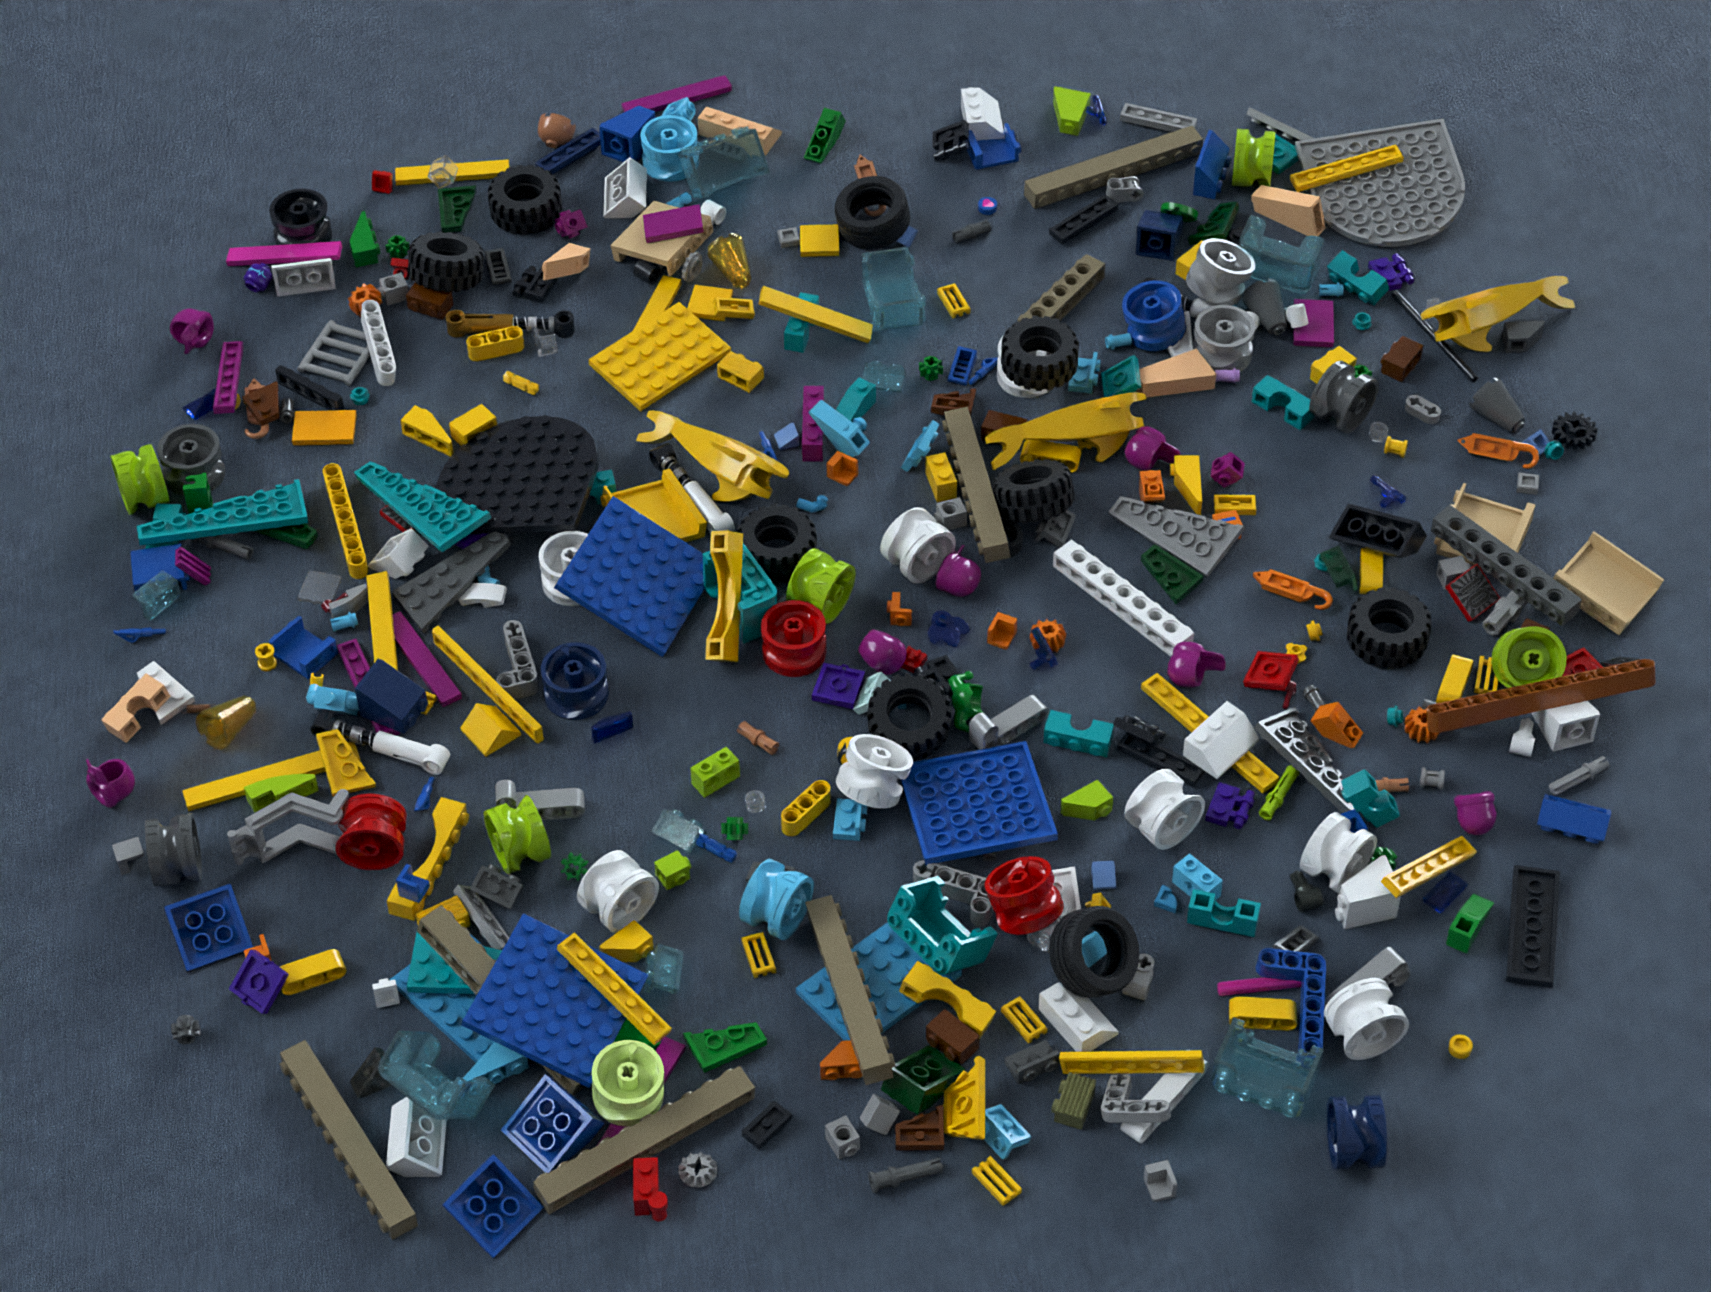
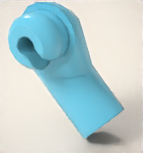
(486, 577)

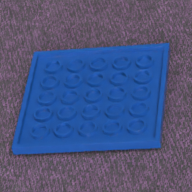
(635, 576)
(977, 803)
(545, 1005)

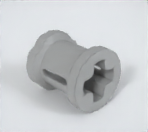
(1432, 778)

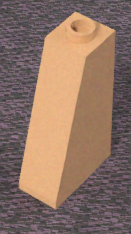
(1291, 209)
(1177, 375)

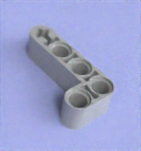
(523, 679)
(1007, 725)
(549, 803)
(954, 888)
(1386, 966)

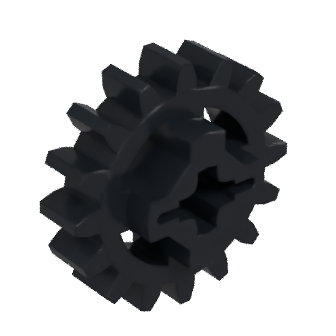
(1574, 430)

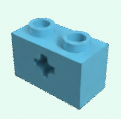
(1192, 874)

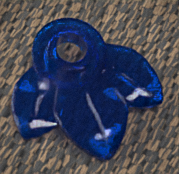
(947, 631)

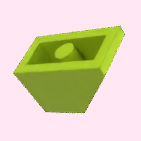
(1088, 802)

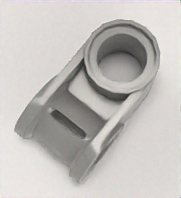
(1122, 189)
(1141, 982)

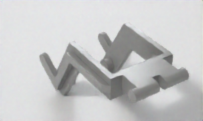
(250, 838)

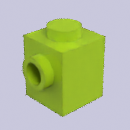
(672, 870)

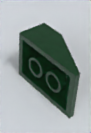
(921, 1079)

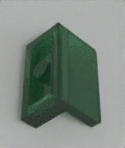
(1338, 568)

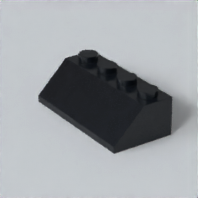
(1378, 531)

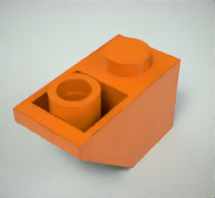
(1151, 486)
(1336, 724)
(840, 1063)

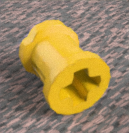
(1396, 446)
(265, 653)

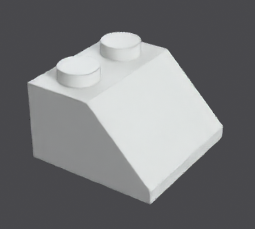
(399, 554)

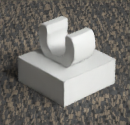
(385, 993)

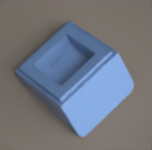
(908, 237)
(787, 437)
(1537, 440)
(1103, 875)

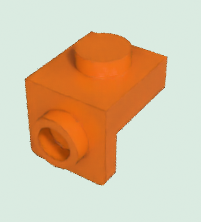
(898, 616)

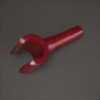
(325, 605)
(1291, 690)

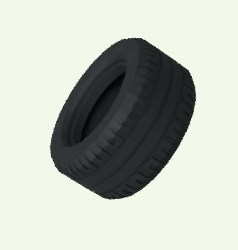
(868, 192)
(1067, 956)

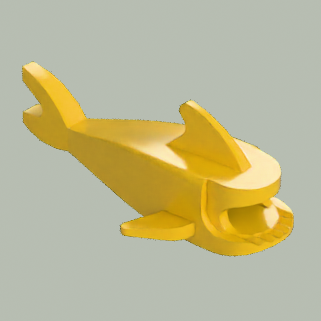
(1472, 316)
(1098, 421)
(737, 466)

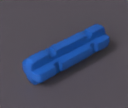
(716, 848)

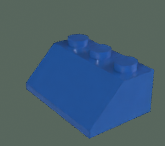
(1211, 167)
(1574, 818)

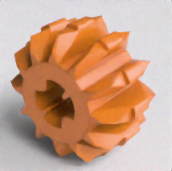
(361, 294)
(1053, 634)
(1417, 726)

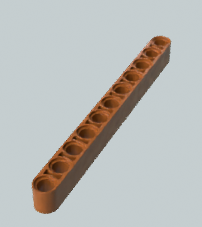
(1541, 695)

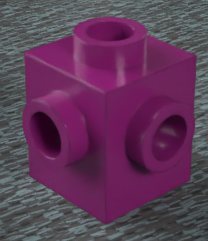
(570, 223)
(1227, 469)

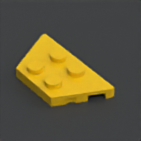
(966, 1104)

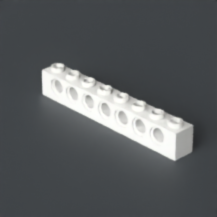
(1121, 597)

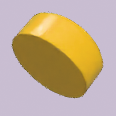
(1460, 1046)

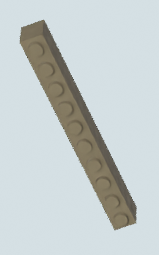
(1117, 164)
(976, 485)
(468, 961)
(849, 990)
(348, 1139)
(643, 1139)

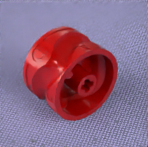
(793, 638)
(371, 832)
(1024, 895)

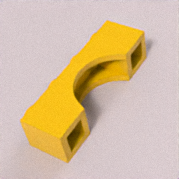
(926, 984)

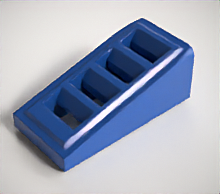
(964, 353)

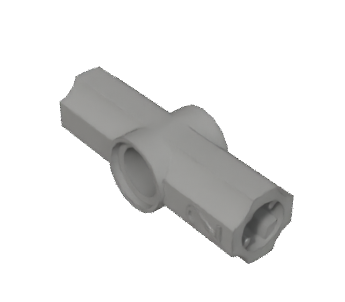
(1505, 611)

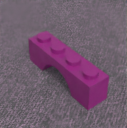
(811, 433)

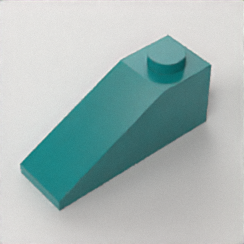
(857, 399)

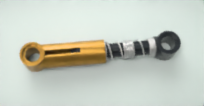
(460, 324)

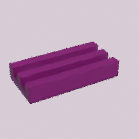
(192, 566)

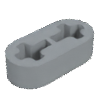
(1422, 409)

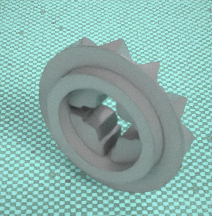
(692, 267)
(705, 1175)

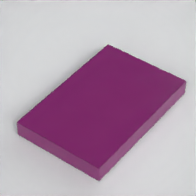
(673, 223)
(1320, 327)

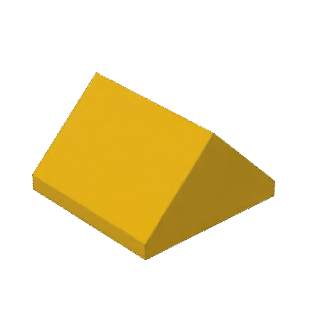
(489, 728)

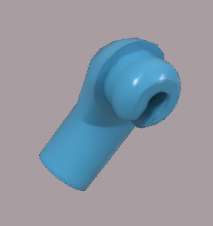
(812, 507)

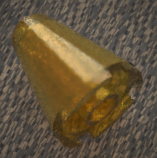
(731, 259)
(225, 721)

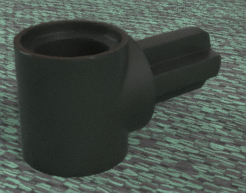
(1306, 895)

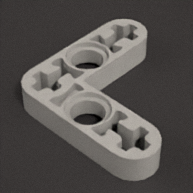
(1121, 1108)

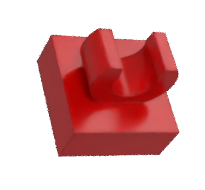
(382, 181)
(400, 265)
(914, 659)

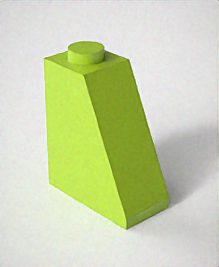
(1070, 109)

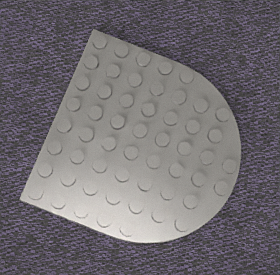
(1395, 202)

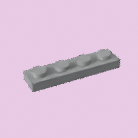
(1155, 118)
(1274, 125)
(482, 917)

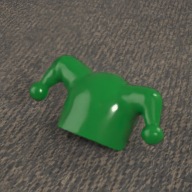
(965, 699)

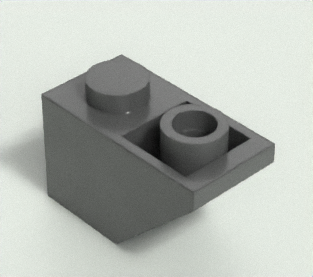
(1521, 335)

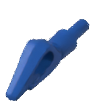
(987, 365)
(767, 446)
(136, 633)
(423, 800)

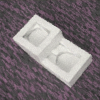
(484, 593)

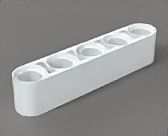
(378, 343)
(1171, 1088)

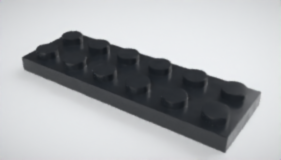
(1533, 926)

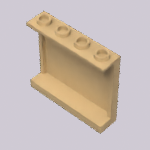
(667, 252)
(1500, 520)
(1609, 583)

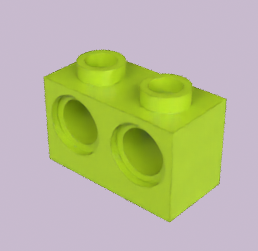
(715, 772)

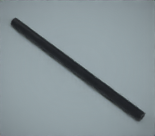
(1430, 331)

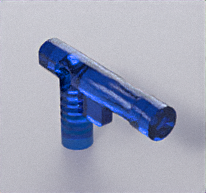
(1097, 110)
(1388, 492)
(1042, 652)

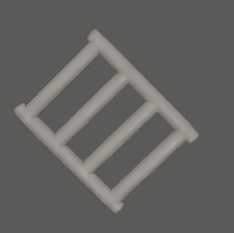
(324, 339)

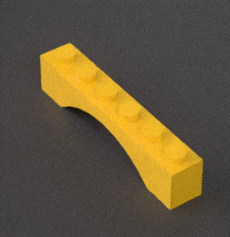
(723, 639)
(448, 821)

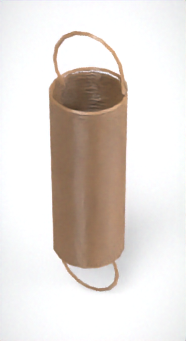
(197, 708)

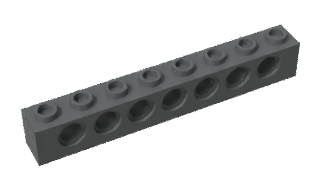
(1506, 565)

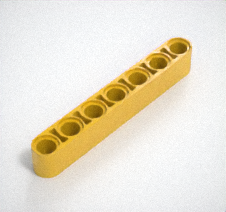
(345, 521)

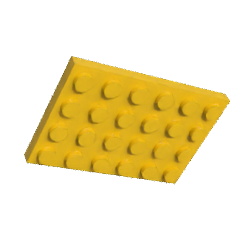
(659, 356)

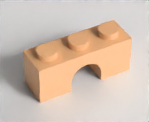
(144, 694)

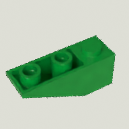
(825, 135)
(362, 243)
(1468, 923)

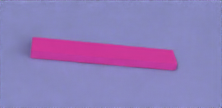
(283, 253)

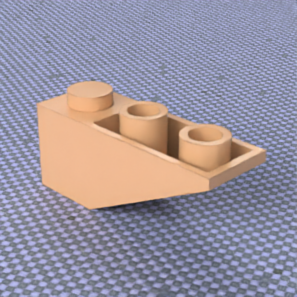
(567, 261)

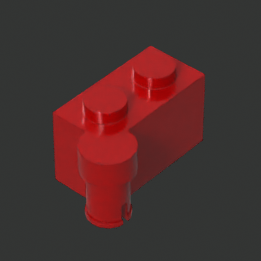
(646, 1189)

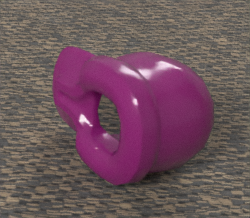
(192, 328)
(1148, 447)
(958, 575)
(882, 652)
(1186, 667)
(110, 781)
(1476, 812)

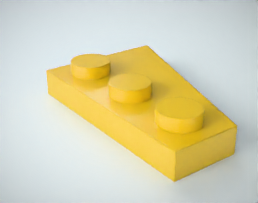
(341, 764)

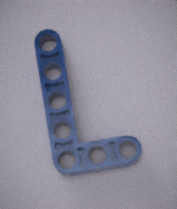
(1308, 978)

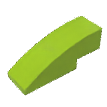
(272, 789)

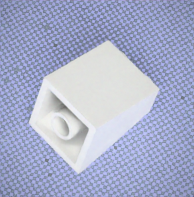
(1568, 725)
(1365, 898)

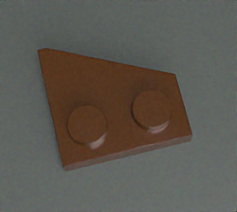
(952, 401)
(264, 403)
(921, 1132)

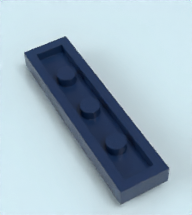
(570, 151)

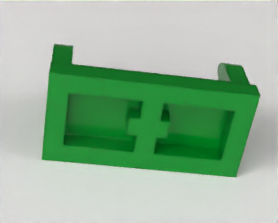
(197, 494)

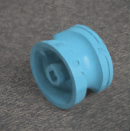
(662, 143)
(776, 898)

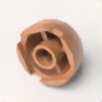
(555, 130)

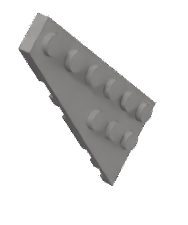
(1183, 534)

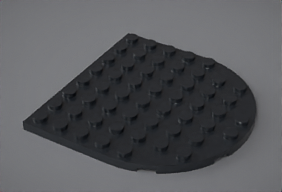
(525, 474)

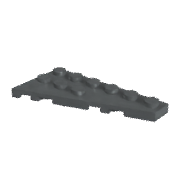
(446, 582)
(1305, 754)

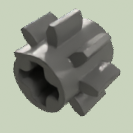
(185, 1029)

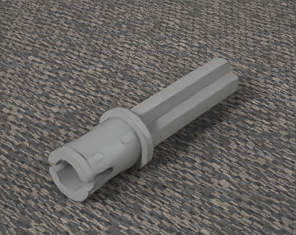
(1586, 772)

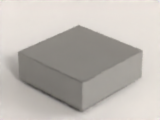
(788, 237)
(1527, 483)

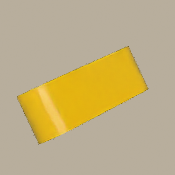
(495, 343)
(1042, 450)
(1370, 571)
(1455, 679)
(806, 808)
(313, 971)
(1264, 1013)

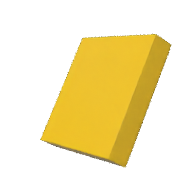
(819, 240)
(702, 301)

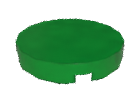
(1189, 214)

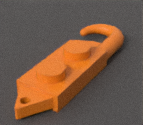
(1498, 448)
(1292, 587)

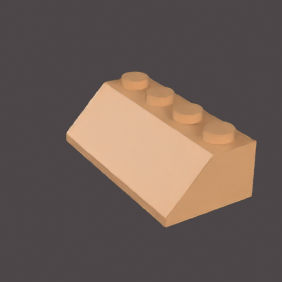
(715, 122)

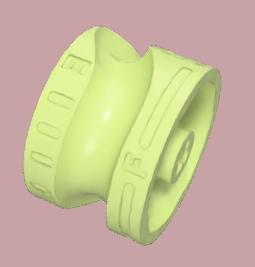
(627, 1082)

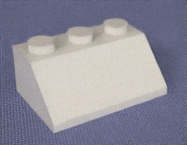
(982, 114)
(625, 190)
(304, 277)
(1220, 740)
(1075, 1018)
(415, 1141)

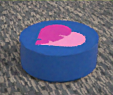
(987, 205)

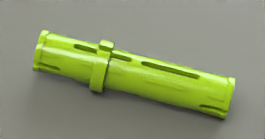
(1275, 798)

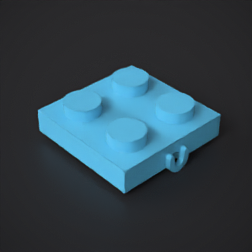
(921, 446)

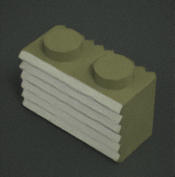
(1074, 1101)

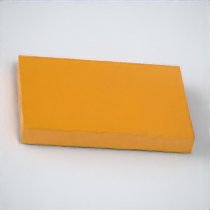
(324, 427)

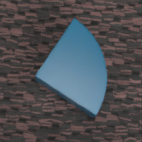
(1166, 899)

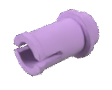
(1228, 375)

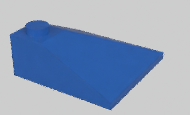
(208, 927)
(551, 1125)
(492, 1205)

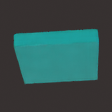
(1284, 155)
(1122, 377)

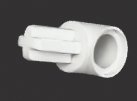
(1296, 315)
(1523, 740)

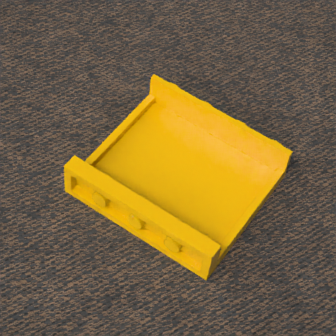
(664, 504)

